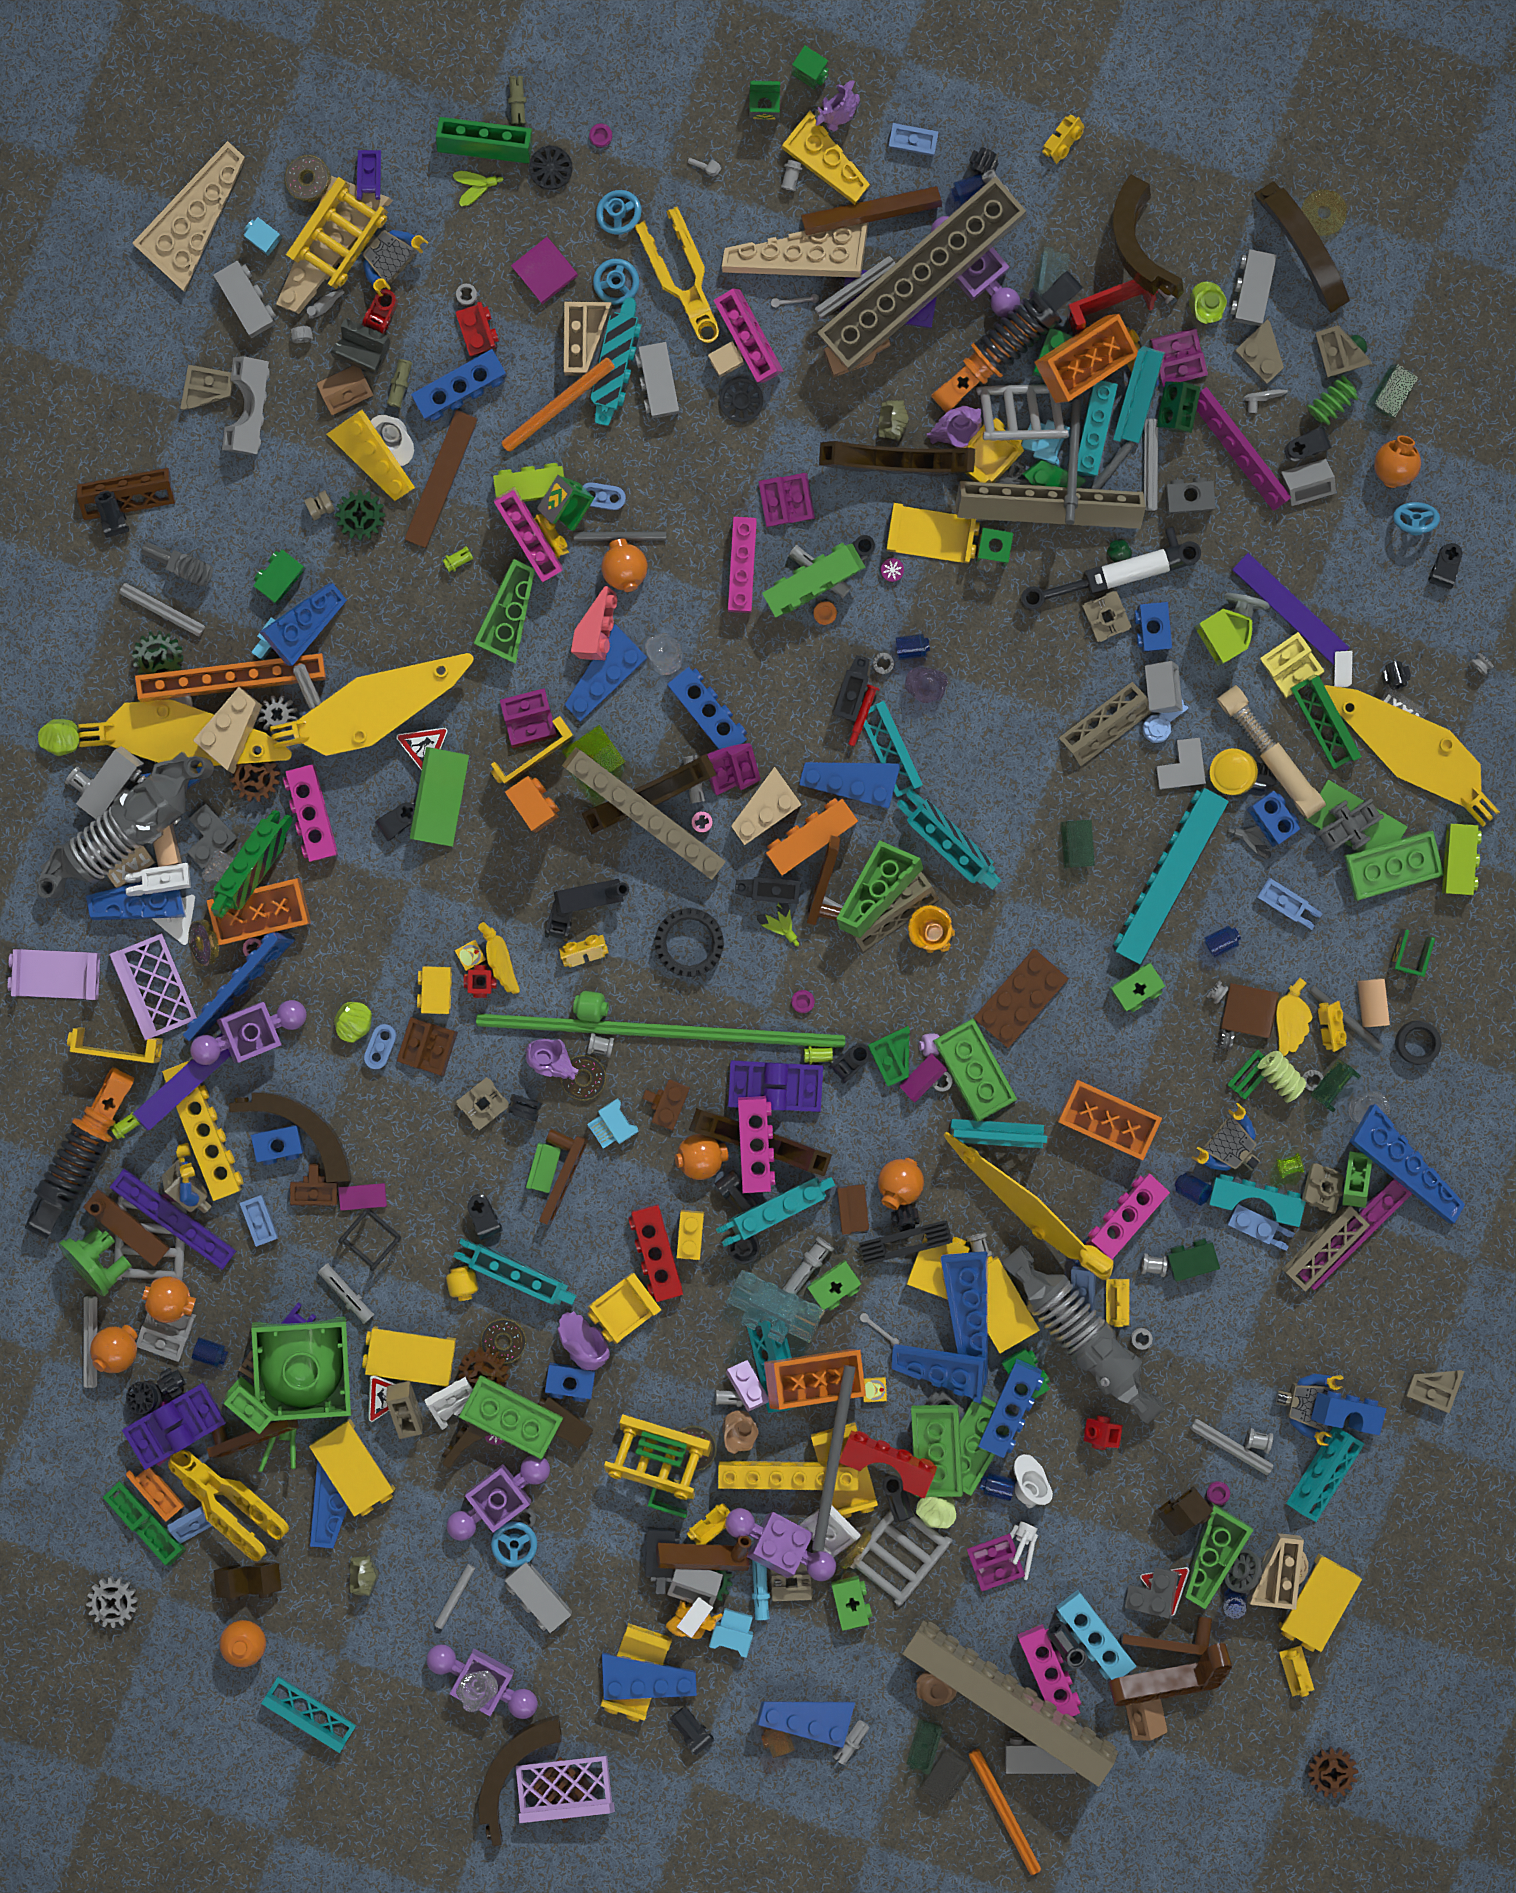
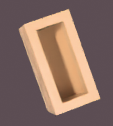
(167, 848)
(1373, 1002)

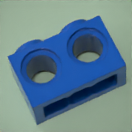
(1269, 822)

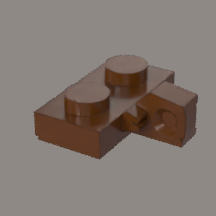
(667, 1103)
(314, 1190)

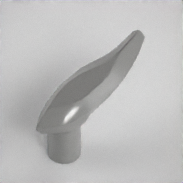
(324, 304)
(1253, 398)

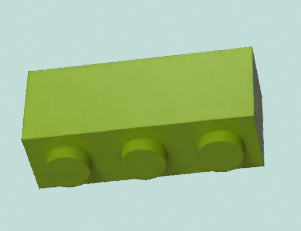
(529, 483)
(1461, 859)

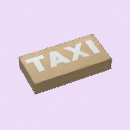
(135, 863)

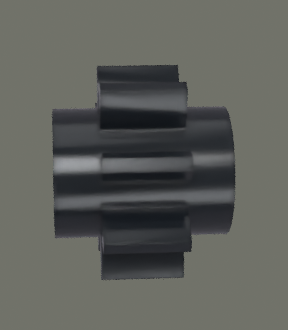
(983, 161)
(1396, 675)
(905, 1218)
(171, 1382)

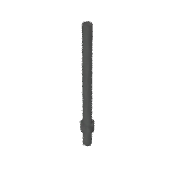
(1071, 499)

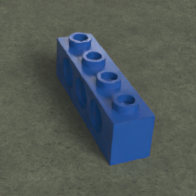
(425, 396)
(680, 687)
(991, 1439)

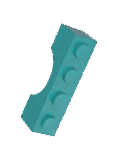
(1285, 1207)

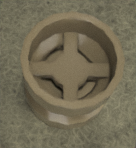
(324, 503)

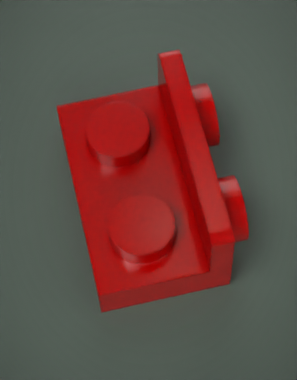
(476, 329)

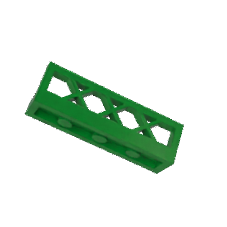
(1333, 717)

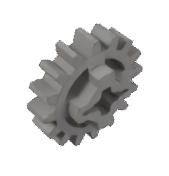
(105, 1596)

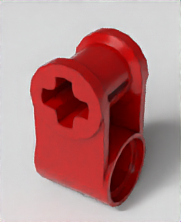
(379, 313)

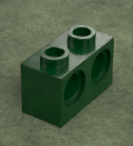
(1178, 407)

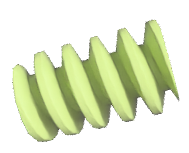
(1283, 1075)

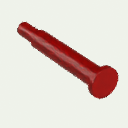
(862, 715)

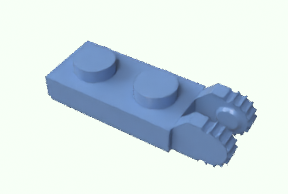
(1287, 902)
(1257, 1226)

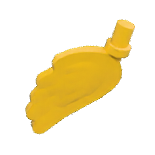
(499, 959)
(1292, 1019)

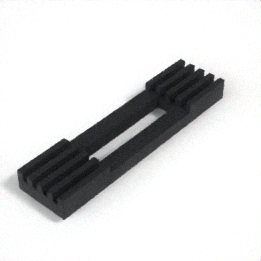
(936, 1235)

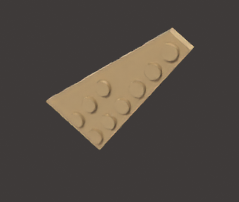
(184, 227)
(819, 254)
(304, 276)

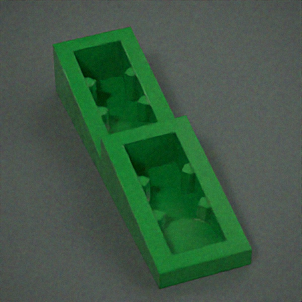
(145, 1524)

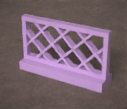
(133, 993)
(564, 1810)

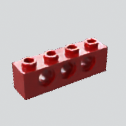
(652, 1216)

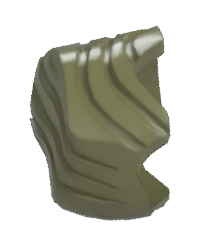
(892, 419)
(363, 1575)

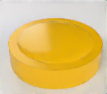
(1233, 771)

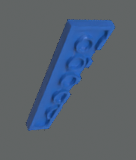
(272, 947)
(1392, 1153)
(968, 1302)

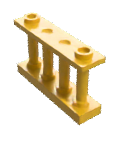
(327, 212)
(633, 1427)

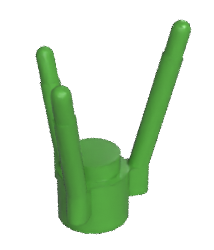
(289, 1436)

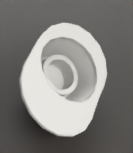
(395, 437)
(1031, 1483)

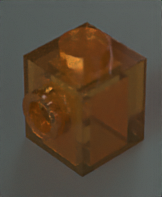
(778, 1742)

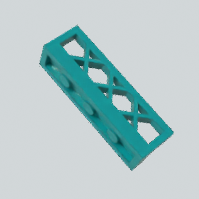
(1139, 394)
(898, 744)
(775, 1351)
(1322, 1472)
(304, 1722)

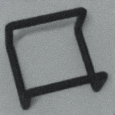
(343, 1238)

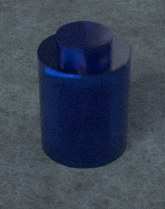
(966, 188)
(912, 646)
(1222, 941)
(1193, 1188)
(209, 1353)
(997, 1486)
(1234, 1604)

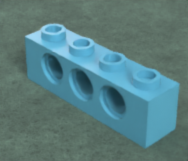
(1077, 1604)

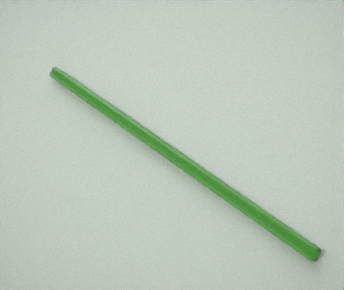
(659, 1030)

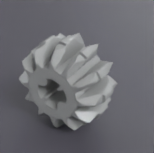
(269, 715)

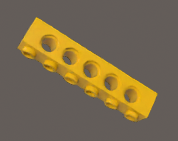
(218, 1187)
(782, 1475)

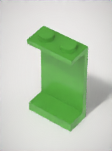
(242, 1402)

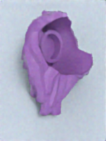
(957, 427)
(550, 1058)

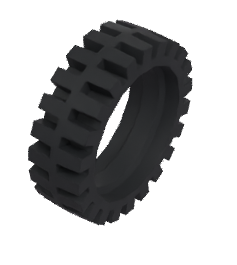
(705, 965)

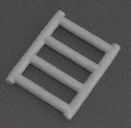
(1014, 433)
(177, 1252)
(914, 1579)

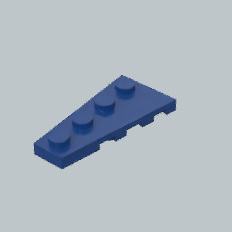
(639, 1679)

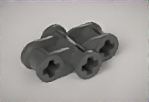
(1349, 825)

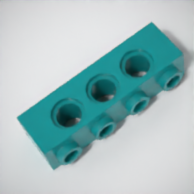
(1095, 427)

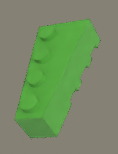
(505, 618)
(1216, 1552)

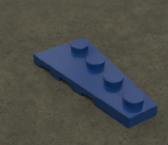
(301, 625)
(605, 675)
(859, 781)
(117, 905)
(950, 1370)
(327, 1511)
(817, 1721)

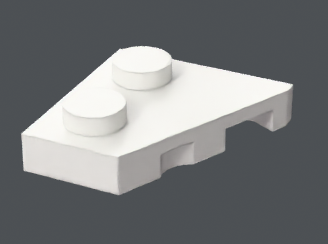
(449, 1401)

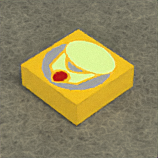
(470, 955)
(875, 1389)

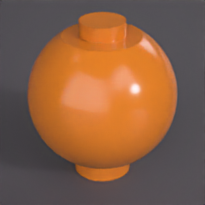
(1397, 462)
(624, 566)
(700, 1156)
(900, 1183)
(168, 1299)
(114, 1349)
(242, 1643)

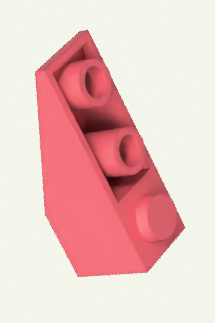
(593, 631)

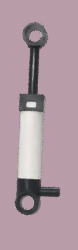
(1122, 572)

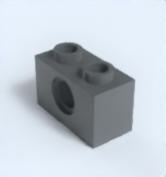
(1178, 504)

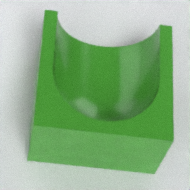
(302, 1368)

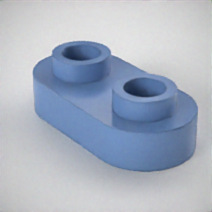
(603, 495)
(380, 1046)

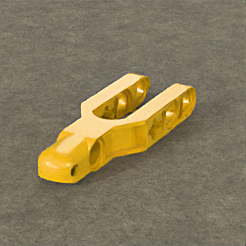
(693, 300)
(206, 1484)

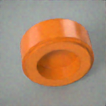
(825, 613)

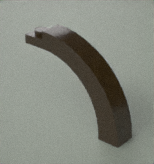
(1127, 209)
(1307, 245)
(654, 792)
(318, 1129)
(784, 1148)
(528, 1739)

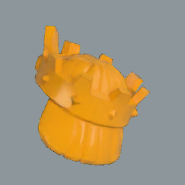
(931, 929)
(708, 1624)

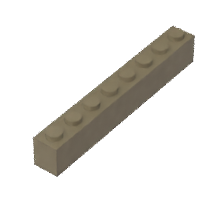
(1046, 504)
(643, 813)

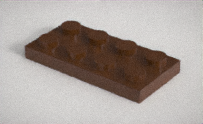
(1020, 998)

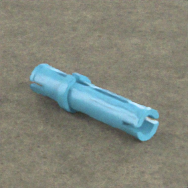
(760, 1591)

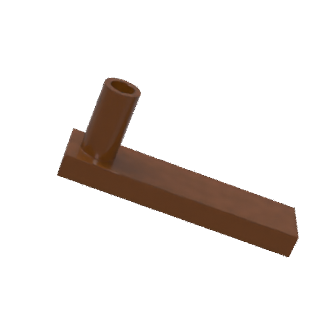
(816, 907)
(575, 1148)
(126, 1227)
(226, 1447)
(704, 1556)
(1201, 1643)

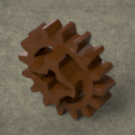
(263, 790)
(485, 1365)
(1323, 1772)

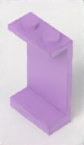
(54, 974)

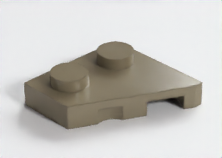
(1340, 352)
(1261, 353)
(205, 387)
(1435, 1389)

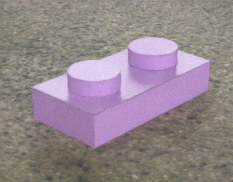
(747, 1385)

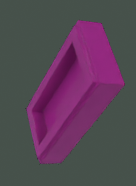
(923, 1077)
(362, 1196)

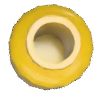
(462, 1283)

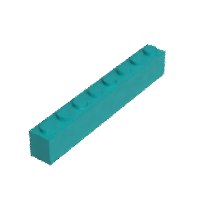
(1170, 876)

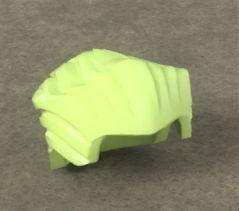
(937, 1511)

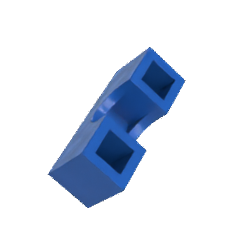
(1364, 1415)

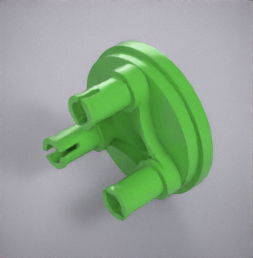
(85, 1256)

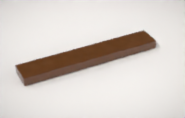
(871, 210)
(441, 479)

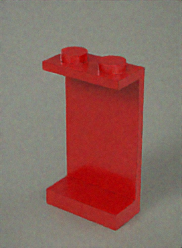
(1105, 299)

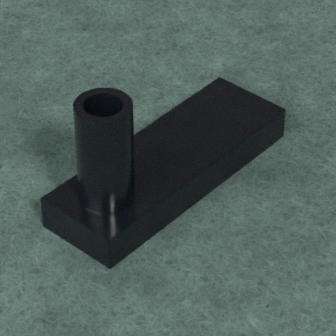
(590, 896)

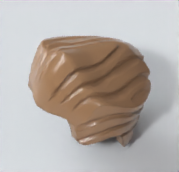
(739, 1431)
(934, 1690)

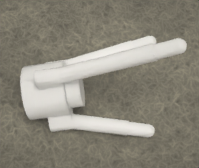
(1025, 1534)

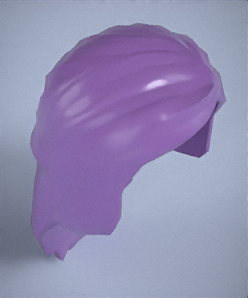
(583, 1342)

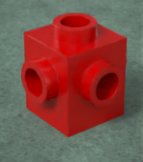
(470, 981)
(1102, 1432)

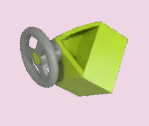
(1228, 631)

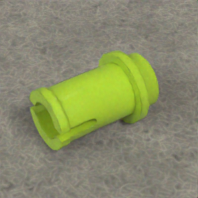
(457, 559)
(818, 1055)
(124, 1126)

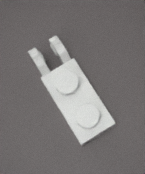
(159, 879)

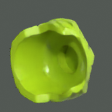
(1207, 302)
(59, 737)
(353, 1021)

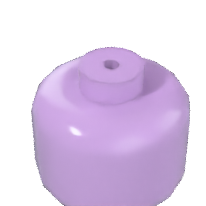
(928, 1045)

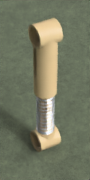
(1303, 794)

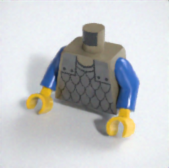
(388, 256)
(1230, 1144)
(183, 1185)
(1301, 1403)

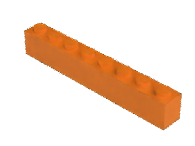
(225, 678)

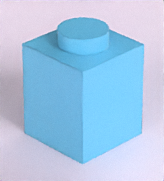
(262, 235)

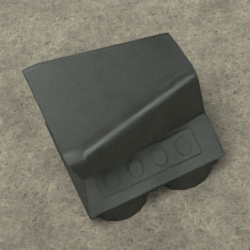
(361, 346)

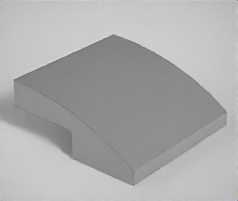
(165, 1338)

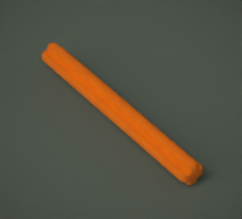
(558, 404)
(1004, 1811)

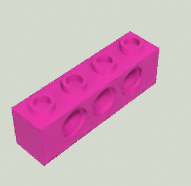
(748, 335)
(528, 534)
(742, 564)
(326, 846)
(753, 1181)
(1153, 1195)
(1030, 1641)

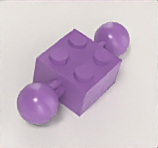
(984, 276)
(248, 1032)
(497, 1498)
(780, 1544)
(521, 1703)

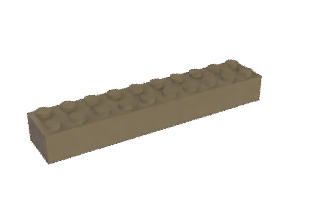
(922, 274)
(1011, 1702)

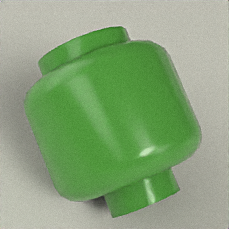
(590, 1006)

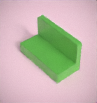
(543, 1167)

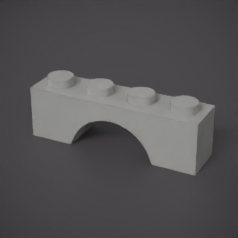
(251, 379)

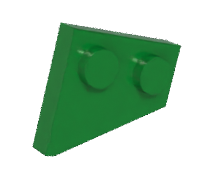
(1049, 475)
(892, 1055)

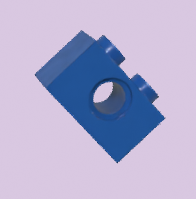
(1160, 614)
(289, 1136)
(559, 1372)

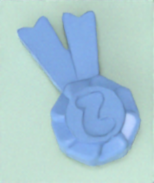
(1158, 727)

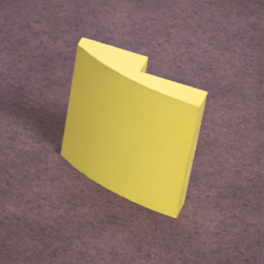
(1291, 663)

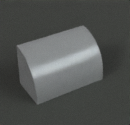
(1309, 482)
(1163, 687)
(695, 1583)

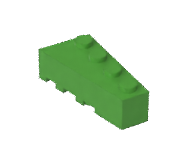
(814, 580)
(877, 887)

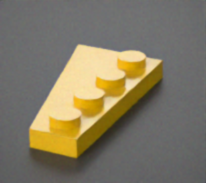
(824, 158)
(368, 450)

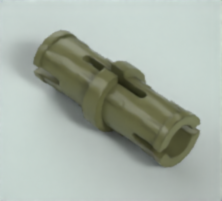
(517, 100)
(399, 383)

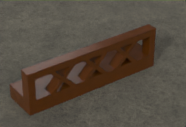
(125, 488)

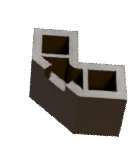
(1184, 1512)
(256, 1579)

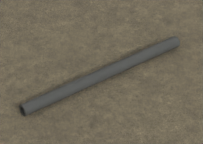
(833, 1458)

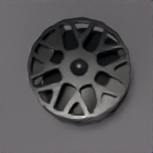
(523, 1110)
(744, 1250)
(144, 1398)

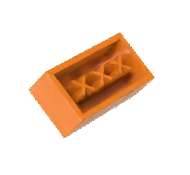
(1087, 358)
(532, 804)
(811, 837)
(265, 912)
(1109, 1119)
(812, 1378)

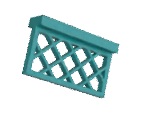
(998, 1133)

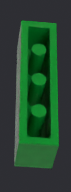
(484, 140)

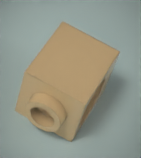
(726, 359)

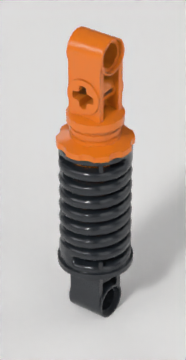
(1004, 346)
(80, 1157)

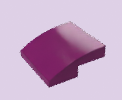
(544, 270)
(1182, 356)
(786, 499)
(528, 718)
(733, 767)
(994, 1562)

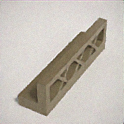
(1109, 726)
(909, 899)
(1317, 1243)

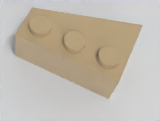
(582, 334)
(229, 729)
(766, 808)
(1280, 1574)

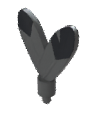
(1251, 837)

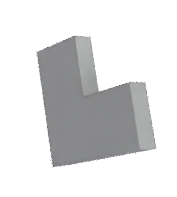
(1188, 771)

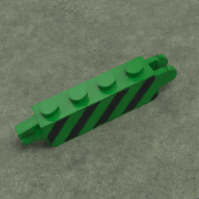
(251, 864)

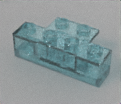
(782, 1309)

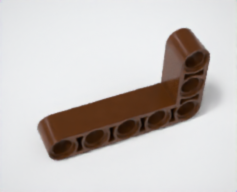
(1174, 1681)

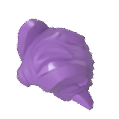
(840, 108)

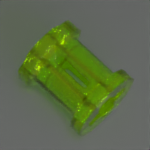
(1290, 1165)

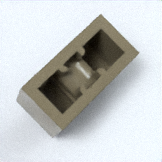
(404, 1410)

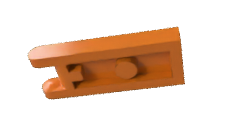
(156, 1492)

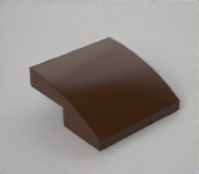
(1250, 1010)
(427, 1046)
(563, 1784)

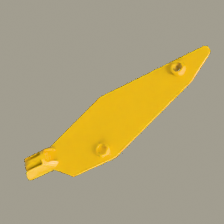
(372, 706)
(165, 729)
(1415, 749)
(1033, 1212)

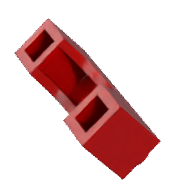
(915, 1472)

